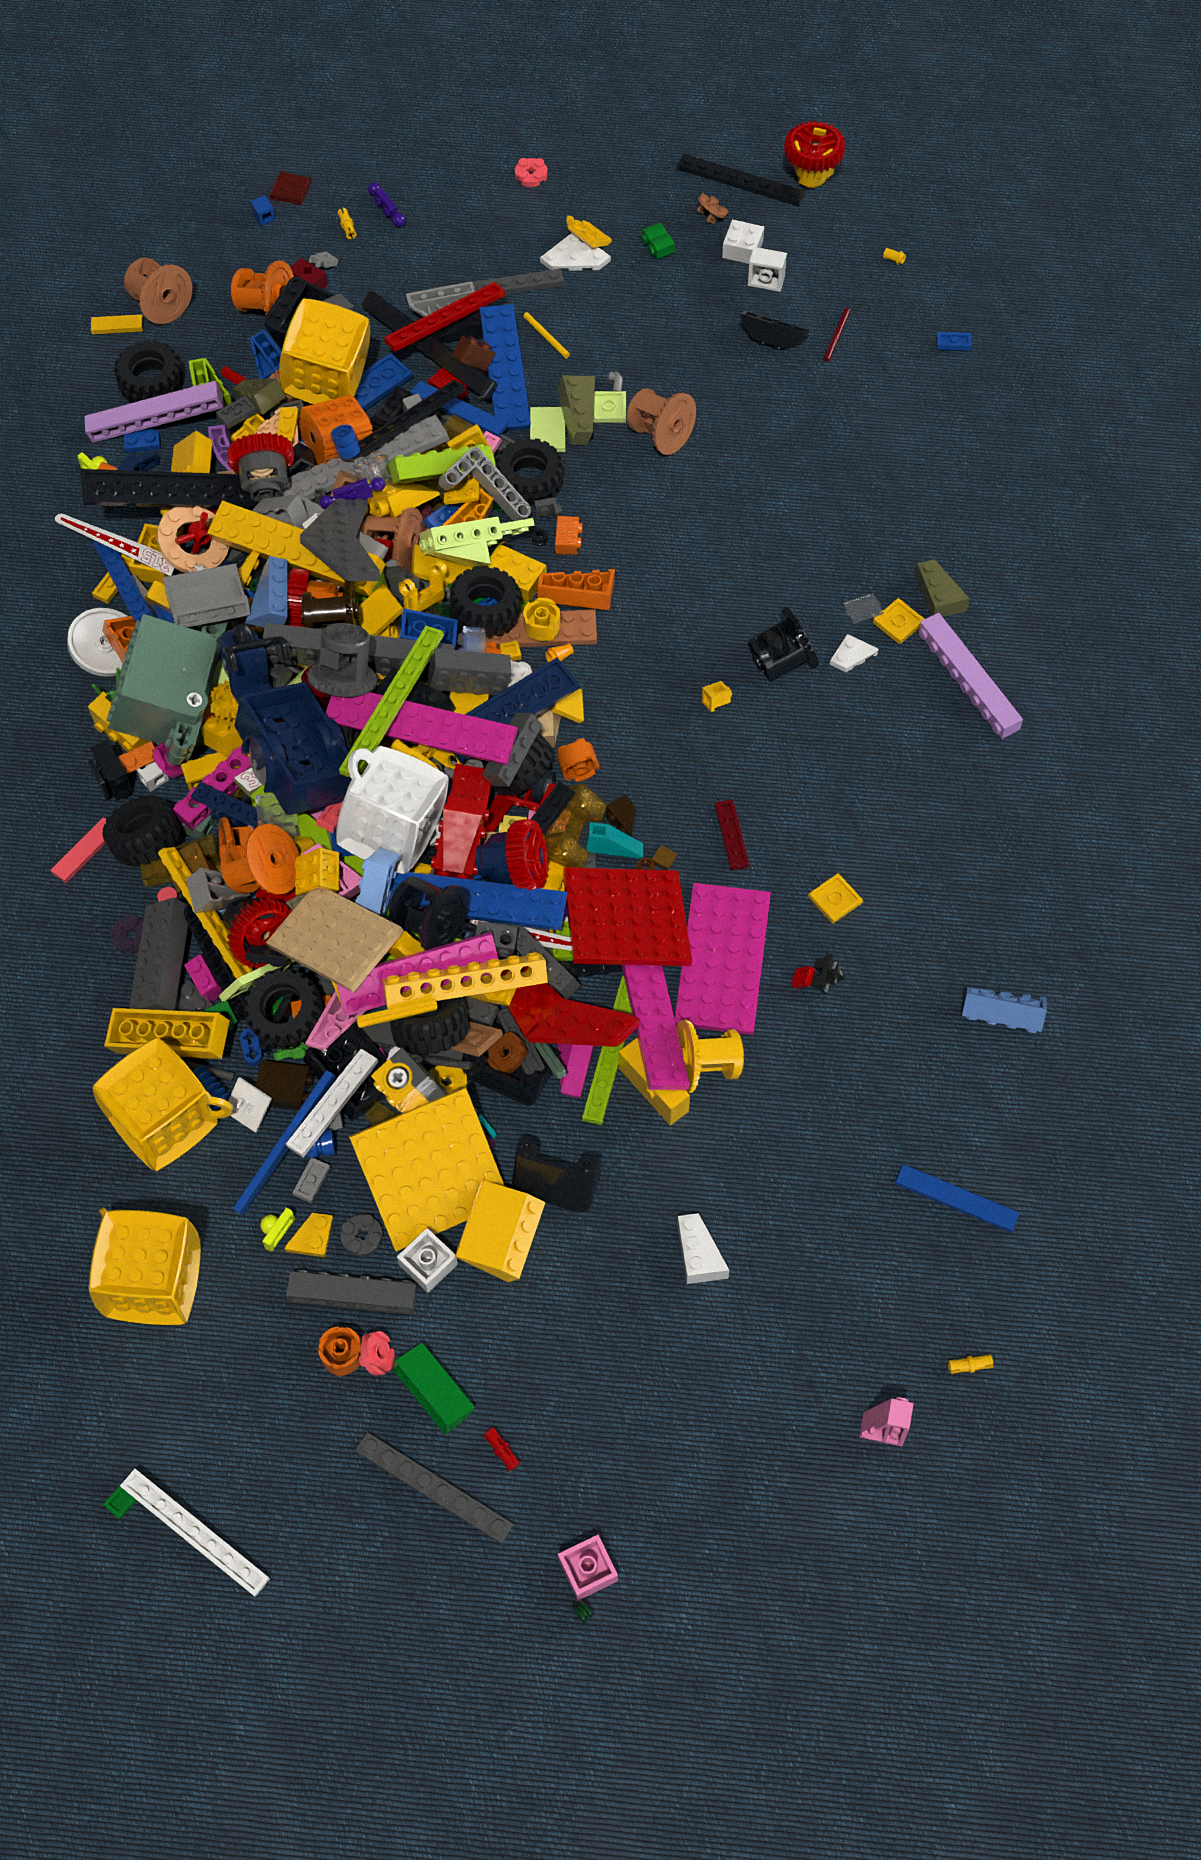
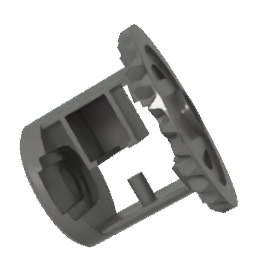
(337, 674)

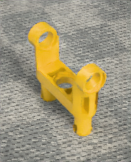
(428, 596)
(425, 753)

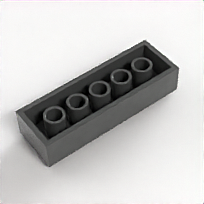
(160, 956)

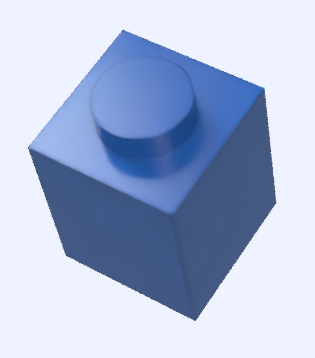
(262, 210)

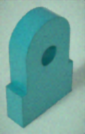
(489, 1130)

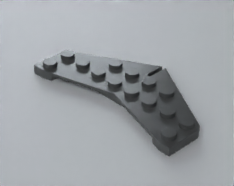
(335, 542)

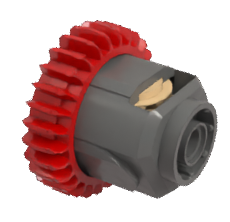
(261, 463)

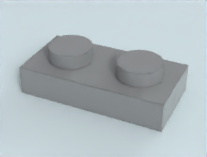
(311, 1180)

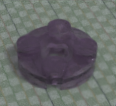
(120, 931)

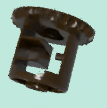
(328, 611)

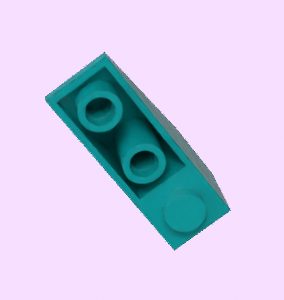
(611, 841)

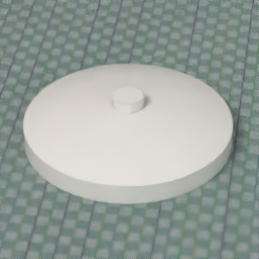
(89, 644)

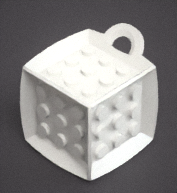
(391, 805)

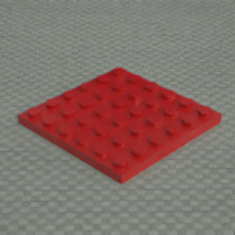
(626, 917)

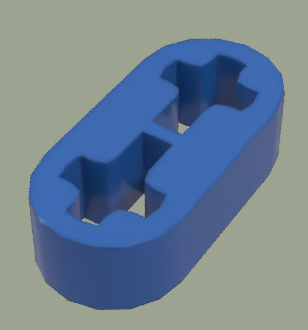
(246, 1048)

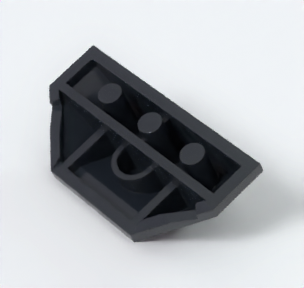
(772, 331)

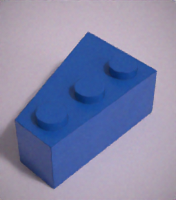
(266, 354)

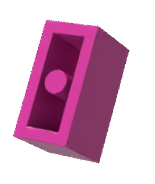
(203, 978)

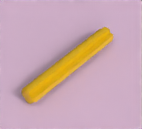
(396, 1013)

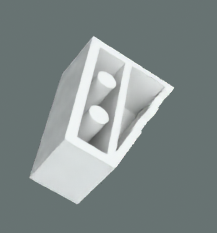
(699, 1253)

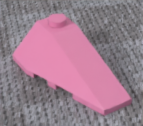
(330, 1024)

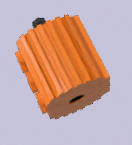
(321, 418)

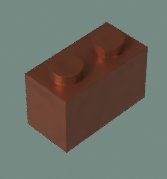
(474, 353)

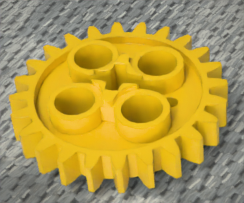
(222, 701)

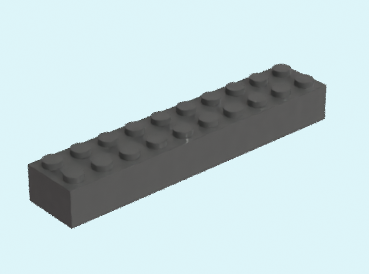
(306, 642)

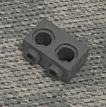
(499, 933)

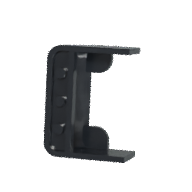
(282, 311)

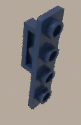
(224, 805)

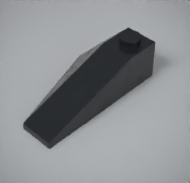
(466, 326)

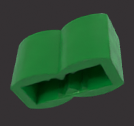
(657, 241)

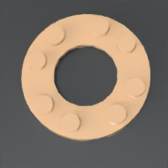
(177, 556)

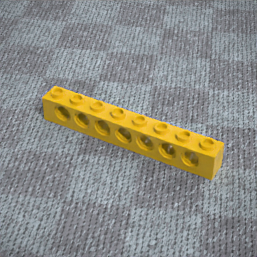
(474, 985)

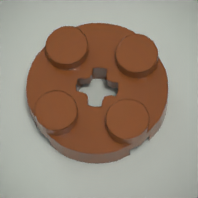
(516, 1054)

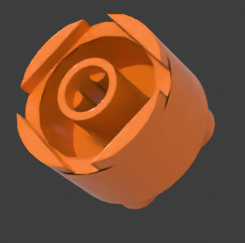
(577, 760)
(348, 1342)

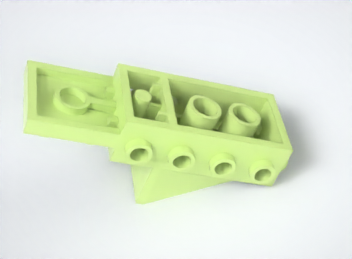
(469, 541)

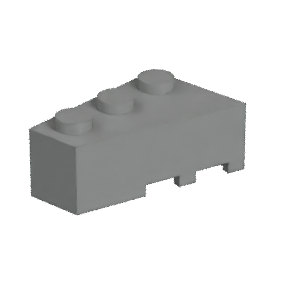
(284, 508)
(210, 891)

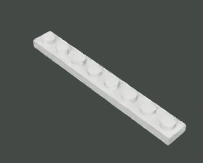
(195, 1532)

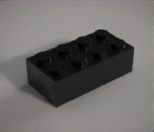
(419, 694)

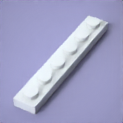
(332, 1103)

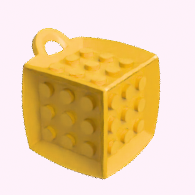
(323, 352)
(157, 1104)
(145, 1267)

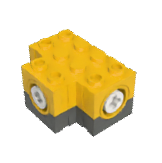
(406, 1082)

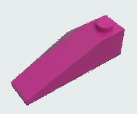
(576, 1061)

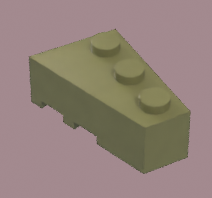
(261, 392)
(940, 590)

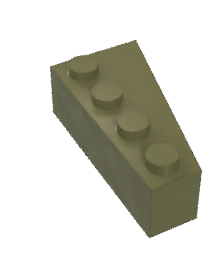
(577, 405)

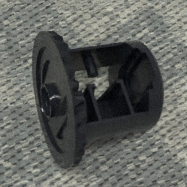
(777, 644)
(440, 920)

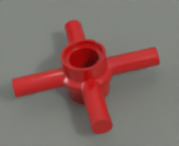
(197, 533)

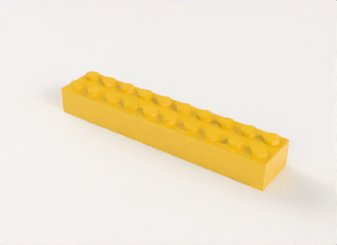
(274, 538)

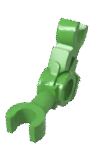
(297, 1052)

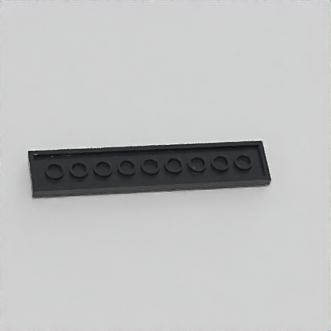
(162, 489)

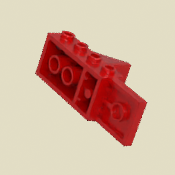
(462, 824)

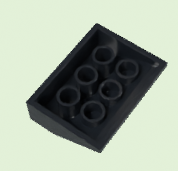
(336, 1059)

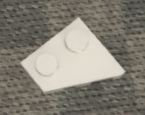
(852, 653)

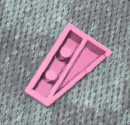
(887, 1421)

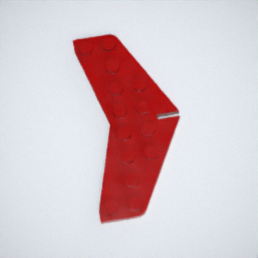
(551, 1019)

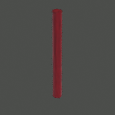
(836, 335)

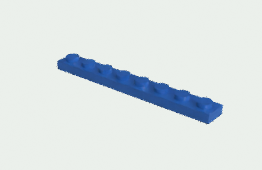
(123, 581)

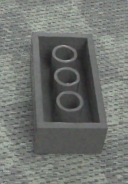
(469, 672)

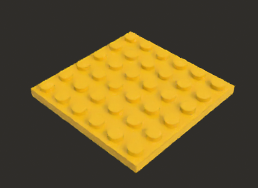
(426, 1166)

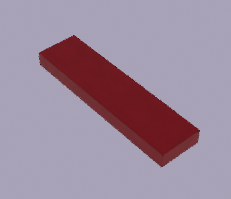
(731, 835)

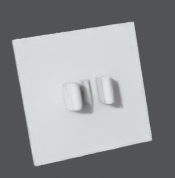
(248, 1104)

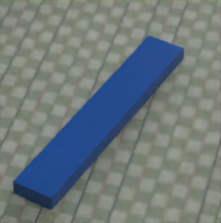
(465, 411)
(957, 1198)

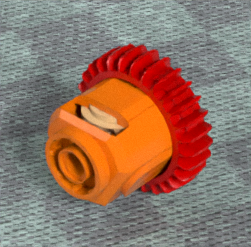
(297, 585)

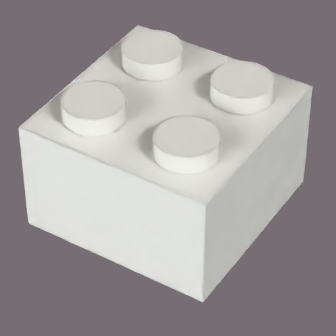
(741, 240)
(767, 269)
(427, 1260)

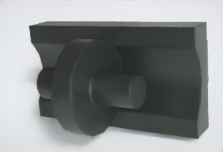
(829, 975)

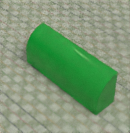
(433, 1388)

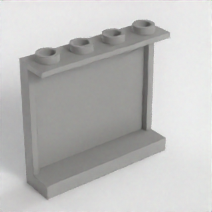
(206, 596)

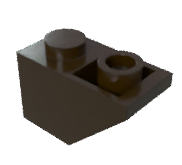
(622, 814)

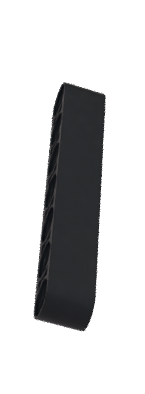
(215, 961)

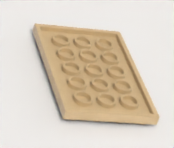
(335, 937)

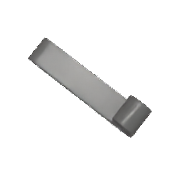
(487, 481)

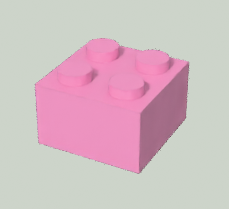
(587, 1567)

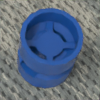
(345, 440)
(324, 1145)

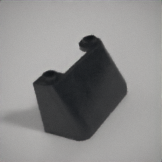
(515, 1085)
(554, 1182)

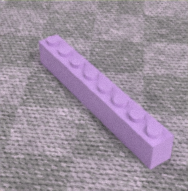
(154, 411)
(970, 676)

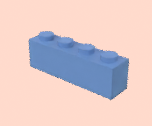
(271, 595)
(1005, 1009)

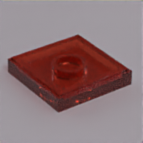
(290, 188)

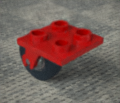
(537, 793)

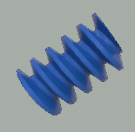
(210, 1085)

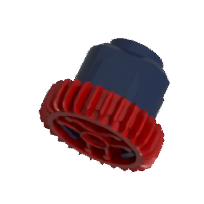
(515, 856)

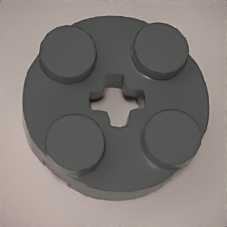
(372, 1240)

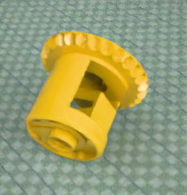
(708, 1055)

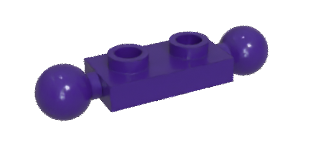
(386, 204)
(355, 490)

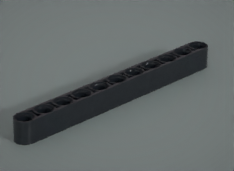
(431, 346)

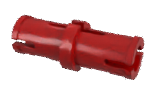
(501, 1449)

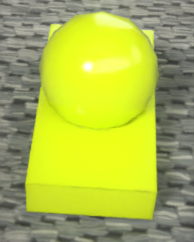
(86, 463)
(276, 1228)

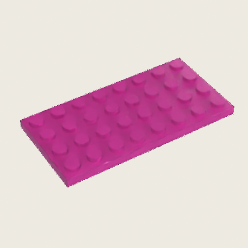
(727, 957)

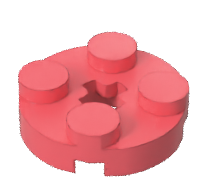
(531, 165)
(375, 1344)

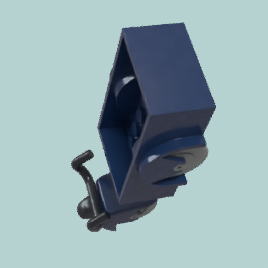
(280, 747)

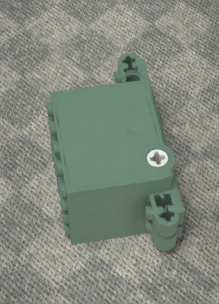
(166, 684)

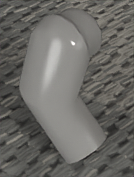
(617, 378)

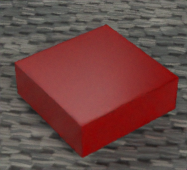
(803, 977)

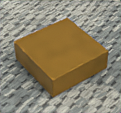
(664, 857)

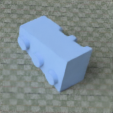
(377, 880)

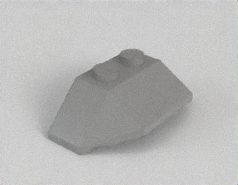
(431, 300)

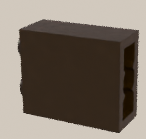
(284, 1084)

